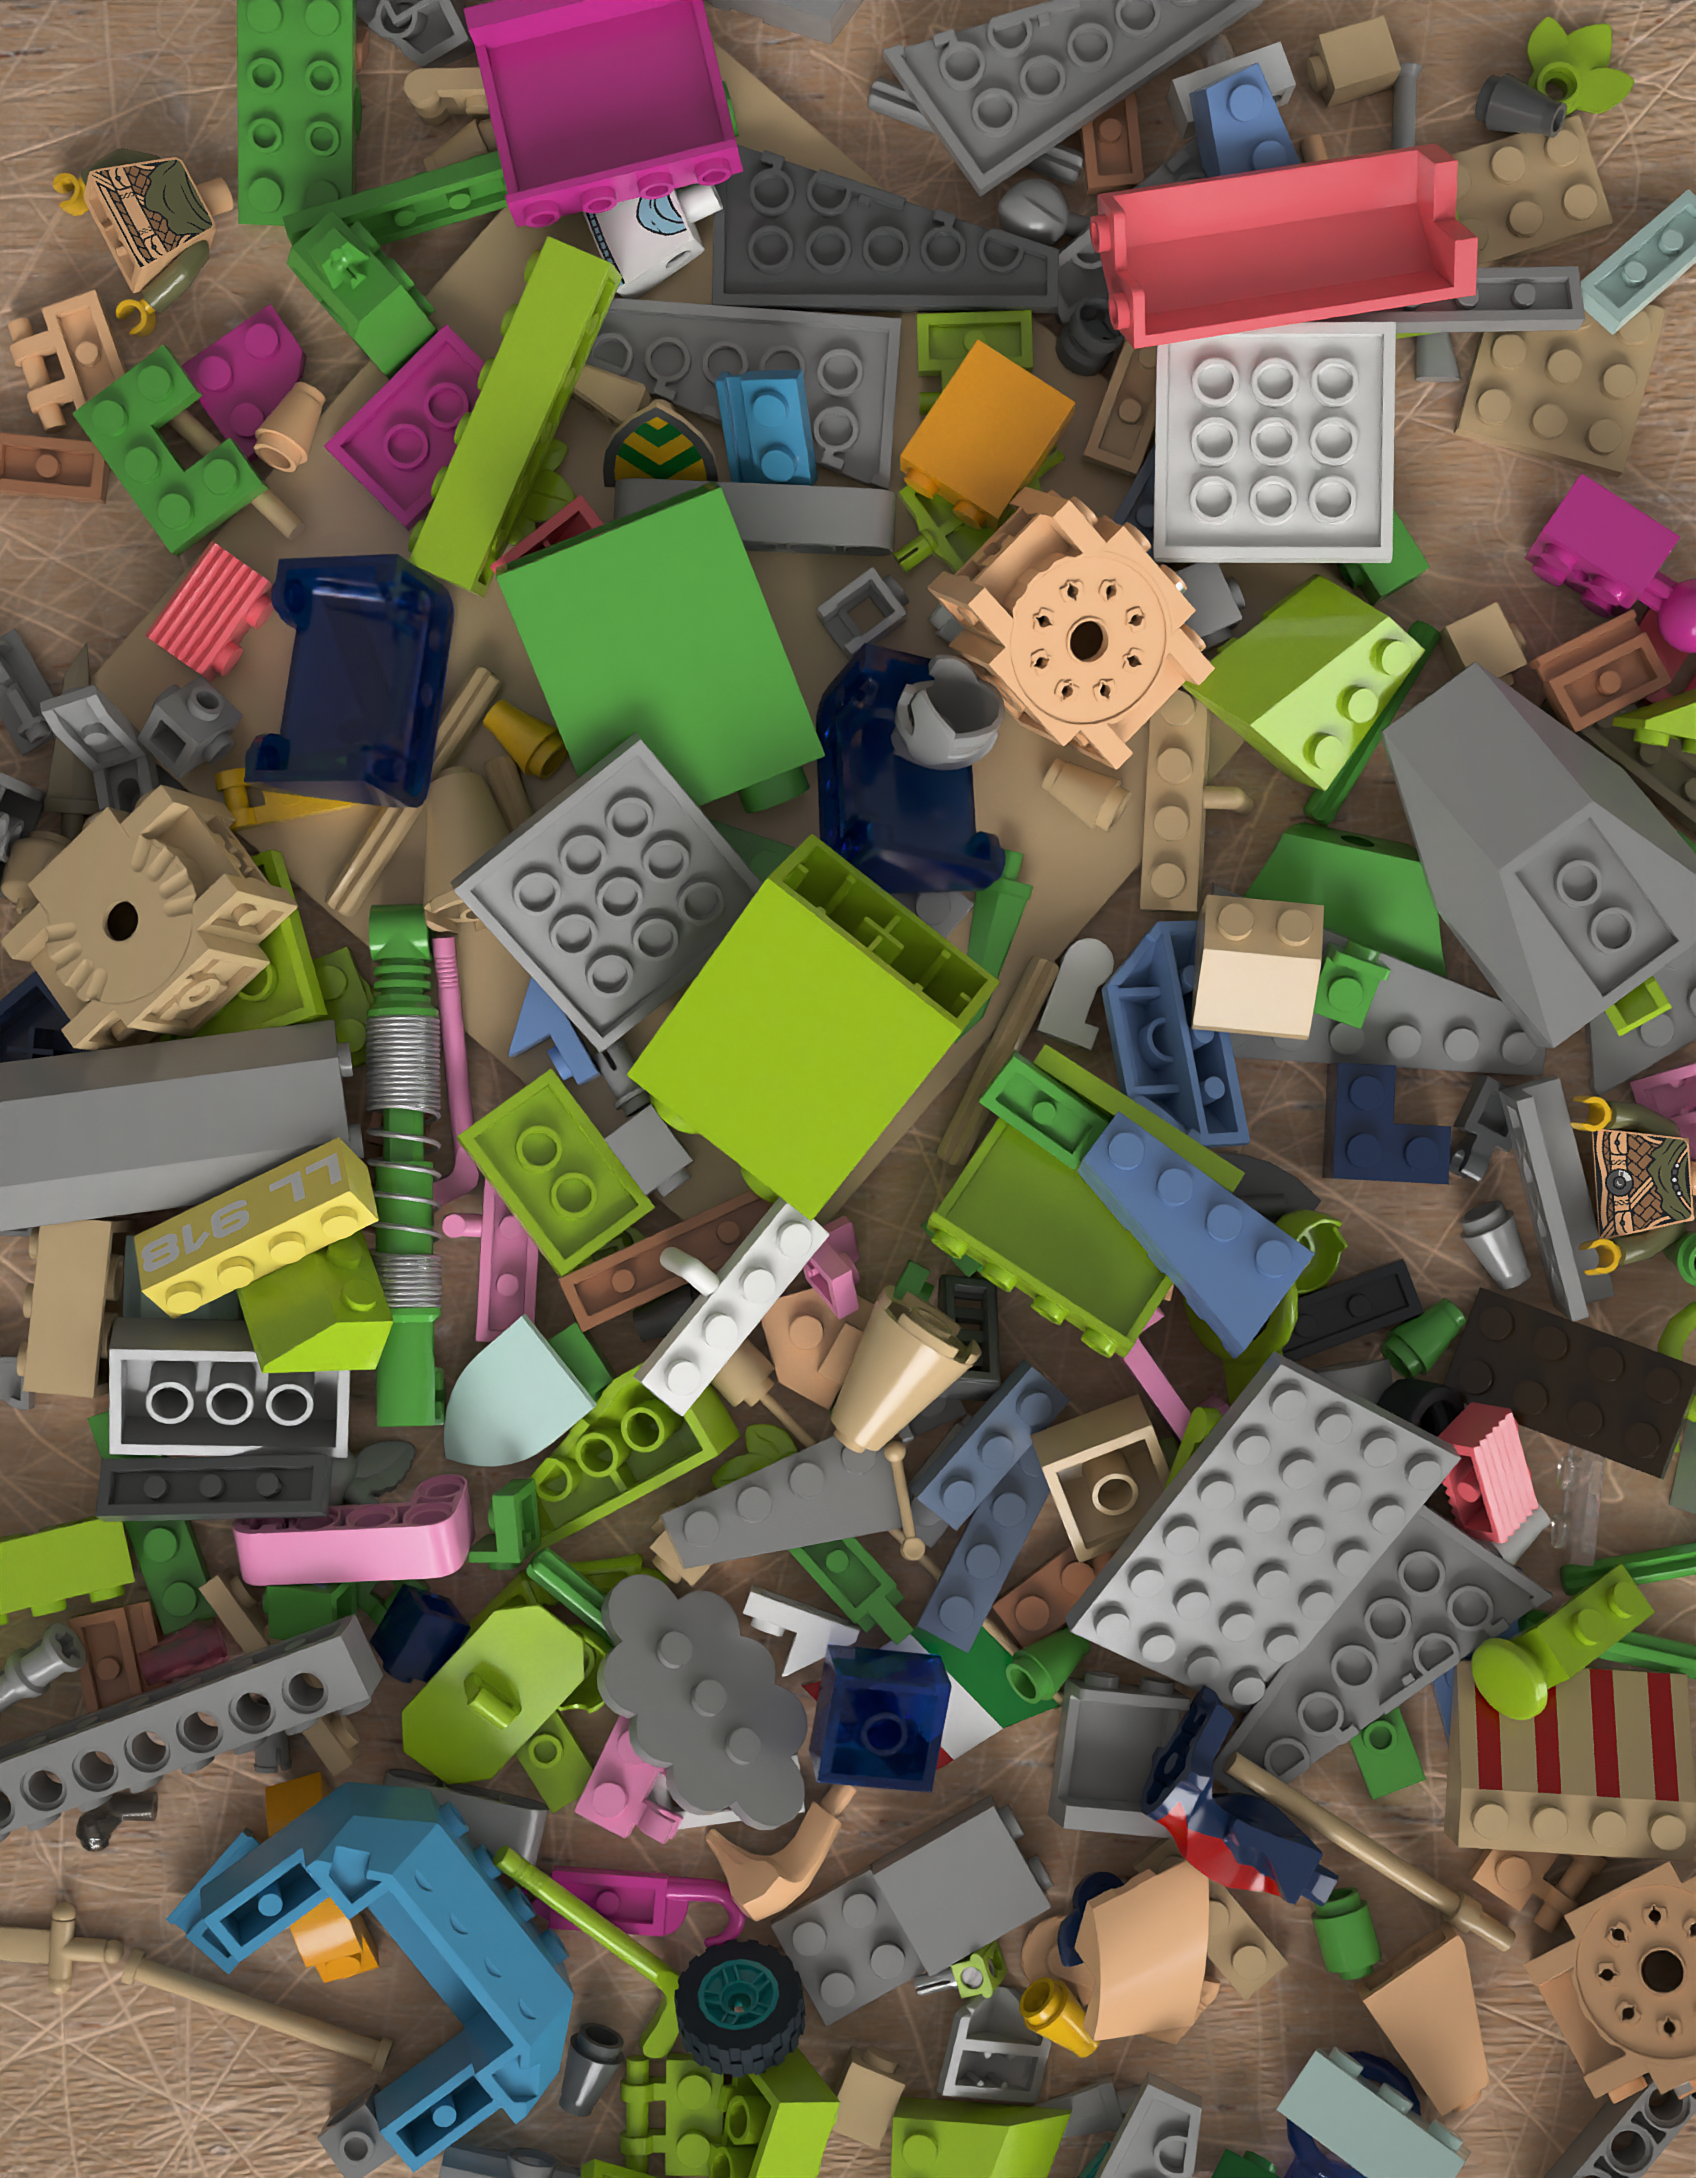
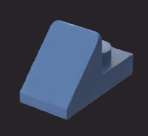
(544, 1020)

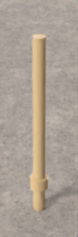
(1457, 1908)

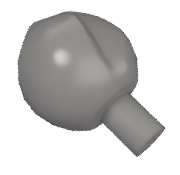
(1039, 212)

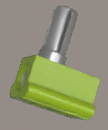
(972, 1975)

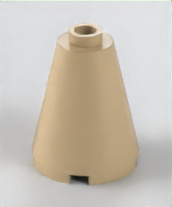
(460, 829)
(898, 1369)

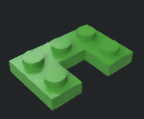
(174, 500)

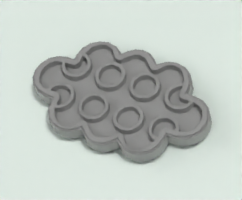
(702, 1702)

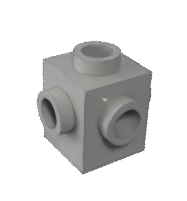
(190, 715)

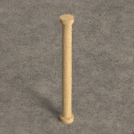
(257, 2010)

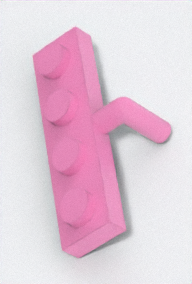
(505, 1267)

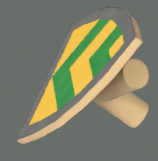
(658, 446)

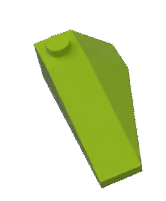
(623, 1453)

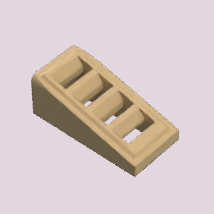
(610, 395)

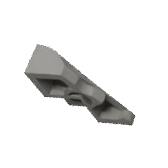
(424, 30)

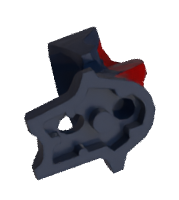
(1228, 1835)

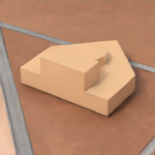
(812, 1344)

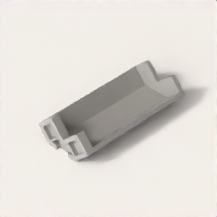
(165, 1121)

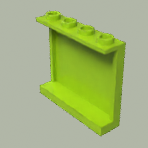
(1049, 1231)

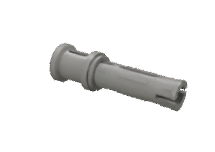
(32, 1669)

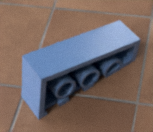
(1240, 125)
(1195, 1231)

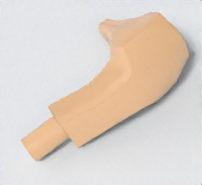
(772, 1882)

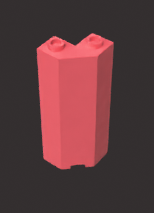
(1283, 245)

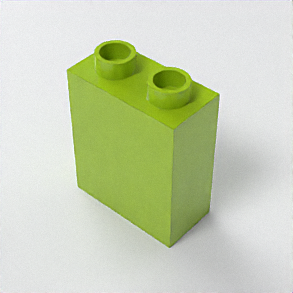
(810, 1027)

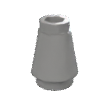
(1496, 1243)

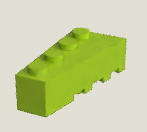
(774, 2123)

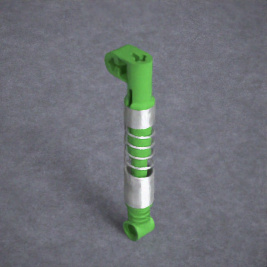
(402, 1088)

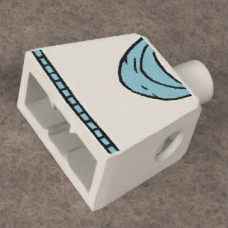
(654, 236)

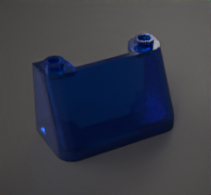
(359, 681)
(886, 815)

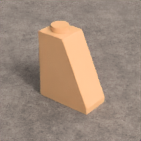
(1432, 2017)

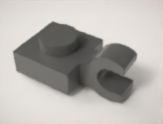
(1485, 1127)

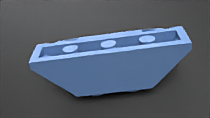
(1158, 1058)

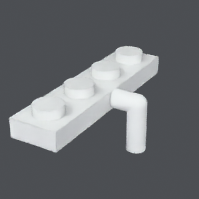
(728, 1303)

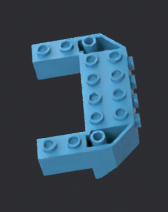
(450, 1918)

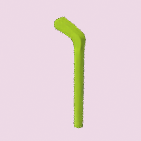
(663, 2028)

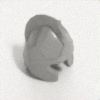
(947, 719)

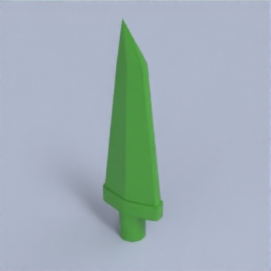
(996, 921)

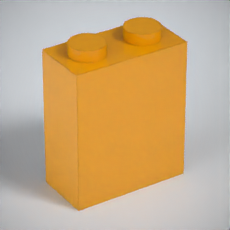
(985, 437)

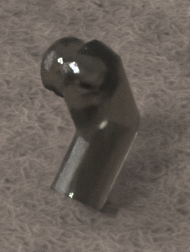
(97, 1825)

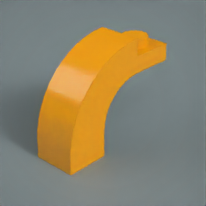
(323, 1934)

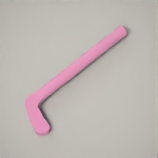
(465, 1172)

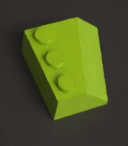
(1309, 679)
(974, 2139)

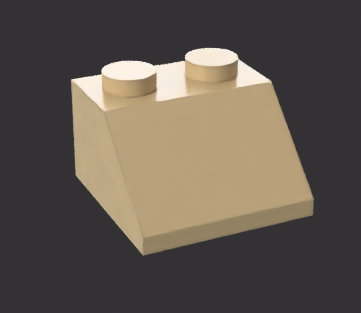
(1257, 966)
(1103, 1473)

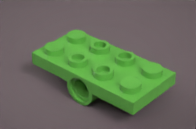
(295, 106)

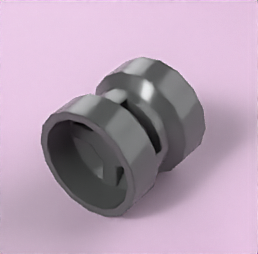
(1088, 338)

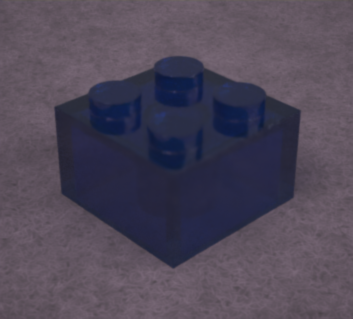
(879, 1718)

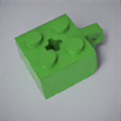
(363, 291)

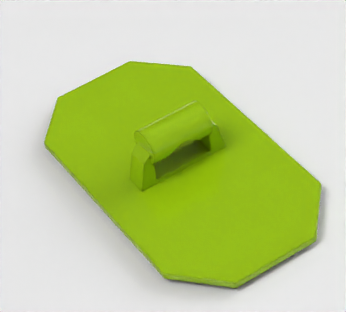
(493, 1694)

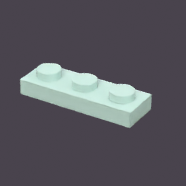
(1643, 266)

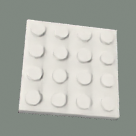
(1276, 445)

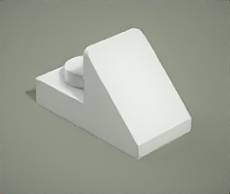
(812, 1626)

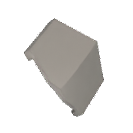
(993, 2051)

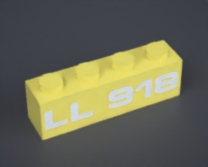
(255, 1228)

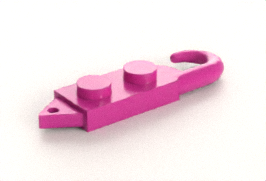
(641, 1900)

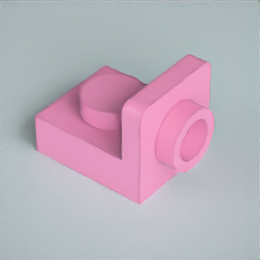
(833, 1269)

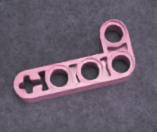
(363, 1540)

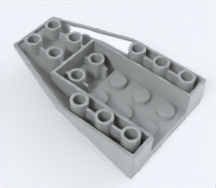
(1539, 853)

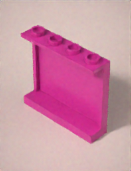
(601, 102)

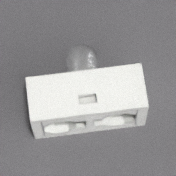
(1220, 59)

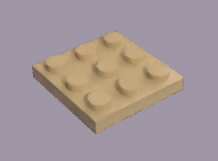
(1562, 390)

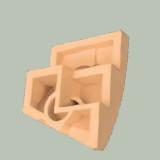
(1146, 1952)

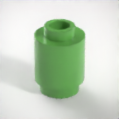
(1346, 1934)

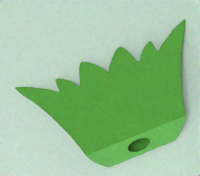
(1367, 888)

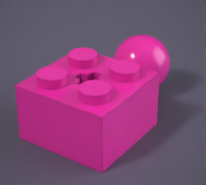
(1614, 559)

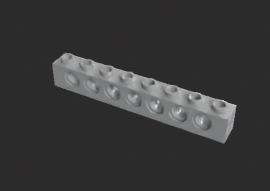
(332, 1653)

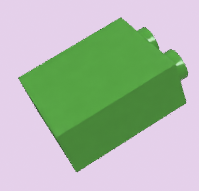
(670, 639)

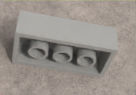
(203, 1394)

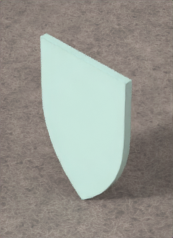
(512, 1400)

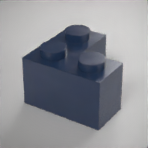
(1364, 1140)

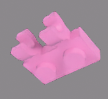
(620, 1791)

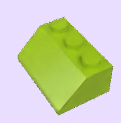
(319, 1312)

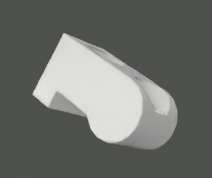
(1081, 972)

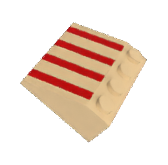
(1586, 1776)

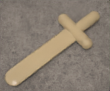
(57, 1947)

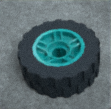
(745, 1977)

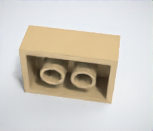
(73, 1305)

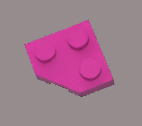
(247, 376)

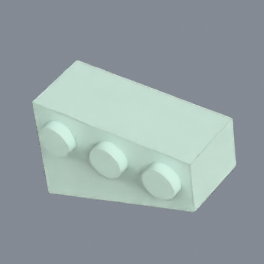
(1368, 2123)

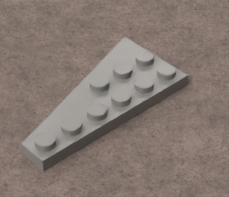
(1046, 71)
(843, 357)
(1394, 1634)

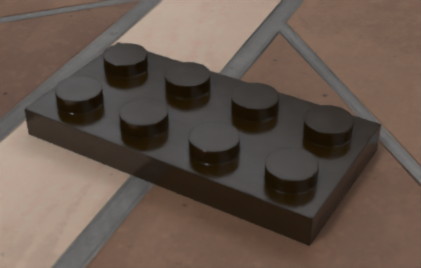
(1573, 1382)

